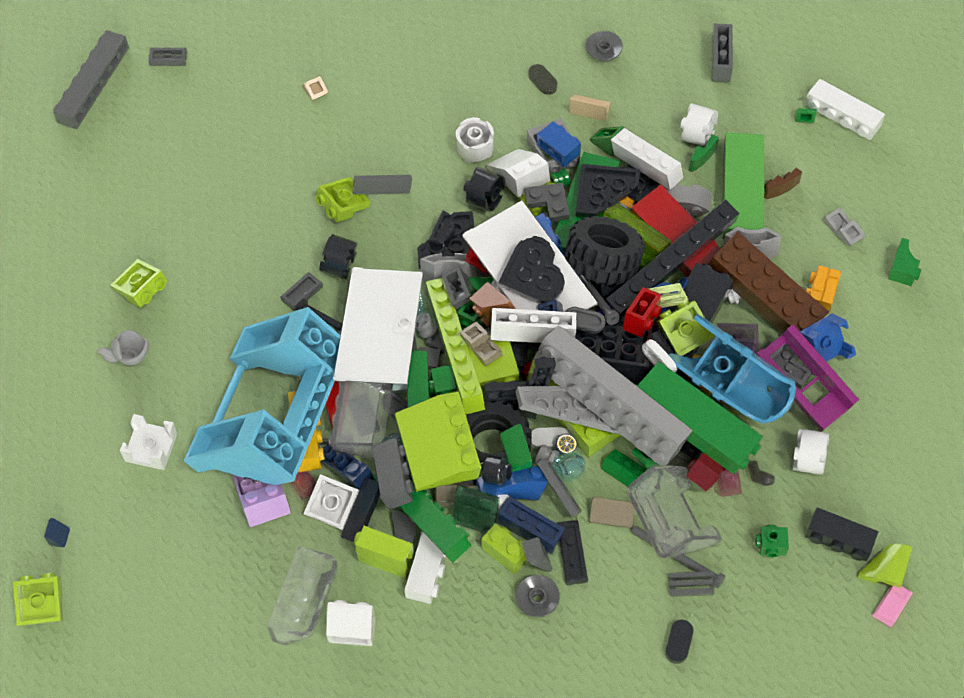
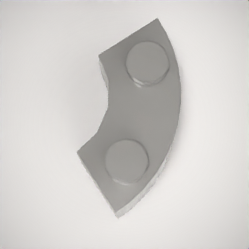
(694, 198)
(763, 239)
(436, 265)

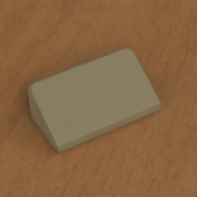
(612, 512)

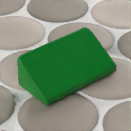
(516, 448)
(622, 467)

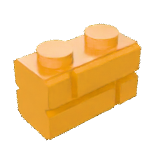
(824, 285)

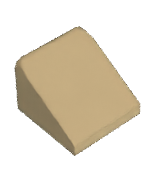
(315, 88)

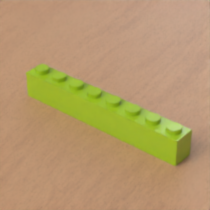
(455, 347)

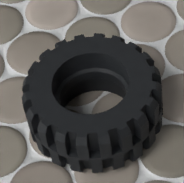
(604, 250)
(497, 417)

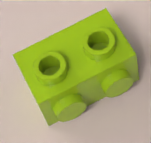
(504, 548)

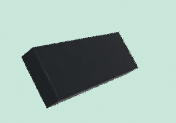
(362, 509)
(573, 553)

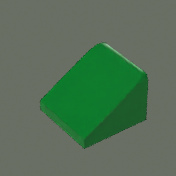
(805, 115)

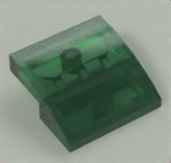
(475, 509)

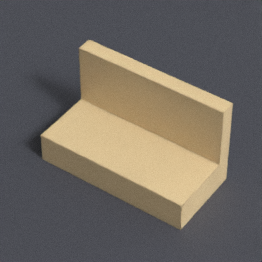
(589, 107)

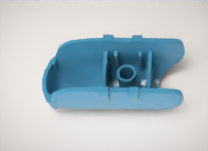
(739, 377)

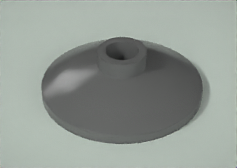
(604, 45)
(537, 586)

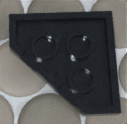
(603, 188)
(457, 244)

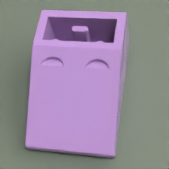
(261, 500)

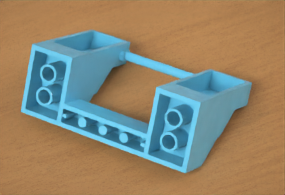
(257, 442)

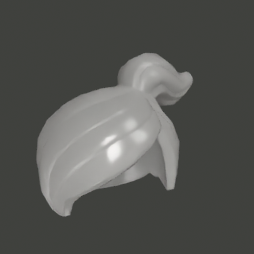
(127, 348)

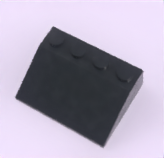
(619, 349)

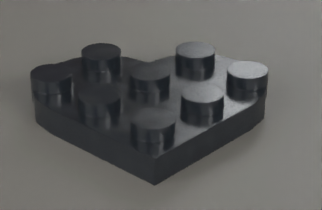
(533, 272)

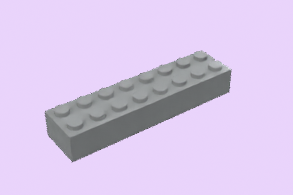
(614, 397)

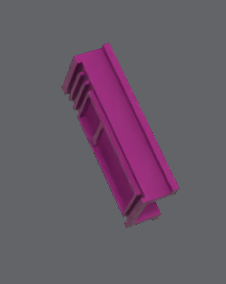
(840, 395)

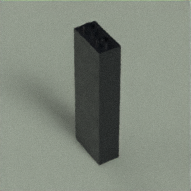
(709, 292)

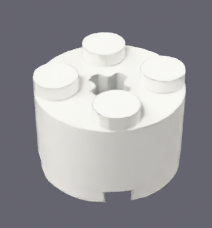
(698, 124)
(474, 140)
(811, 451)

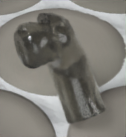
(759, 476)

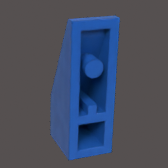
(522, 485)

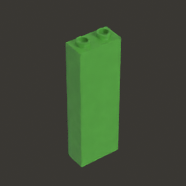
(744, 179)

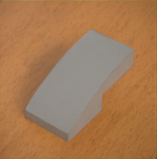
(846, 230)

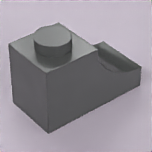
(458, 287)

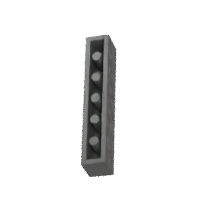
(91, 79)

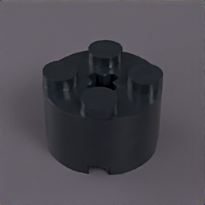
(484, 189)
(337, 256)

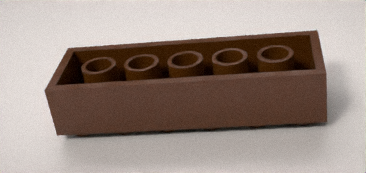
(766, 286)

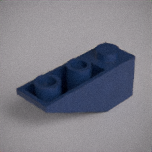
(346, 467)

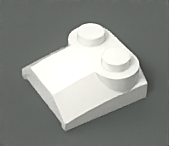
(331, 502)

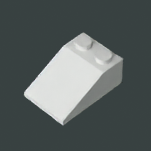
(521, 170)

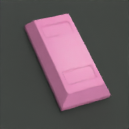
(892, 605)

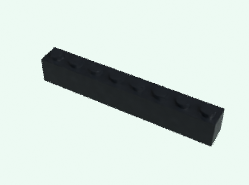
(674, 256)

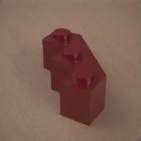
(705, 471)

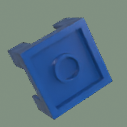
(828, 338)

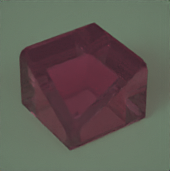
(729, 484)

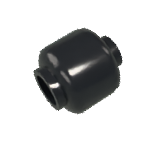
(496, 470)

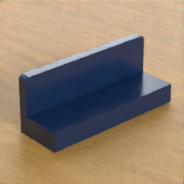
(530, 524)

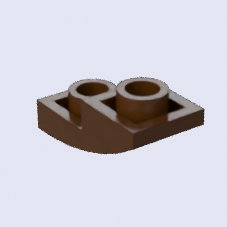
(782, 185)

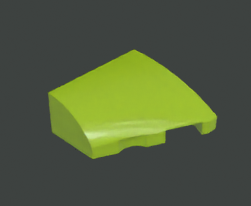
(888, 565)

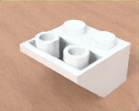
(350, 623)

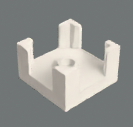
(149, 443)

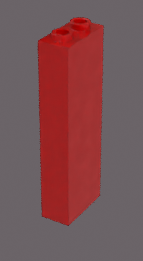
(672, 221)

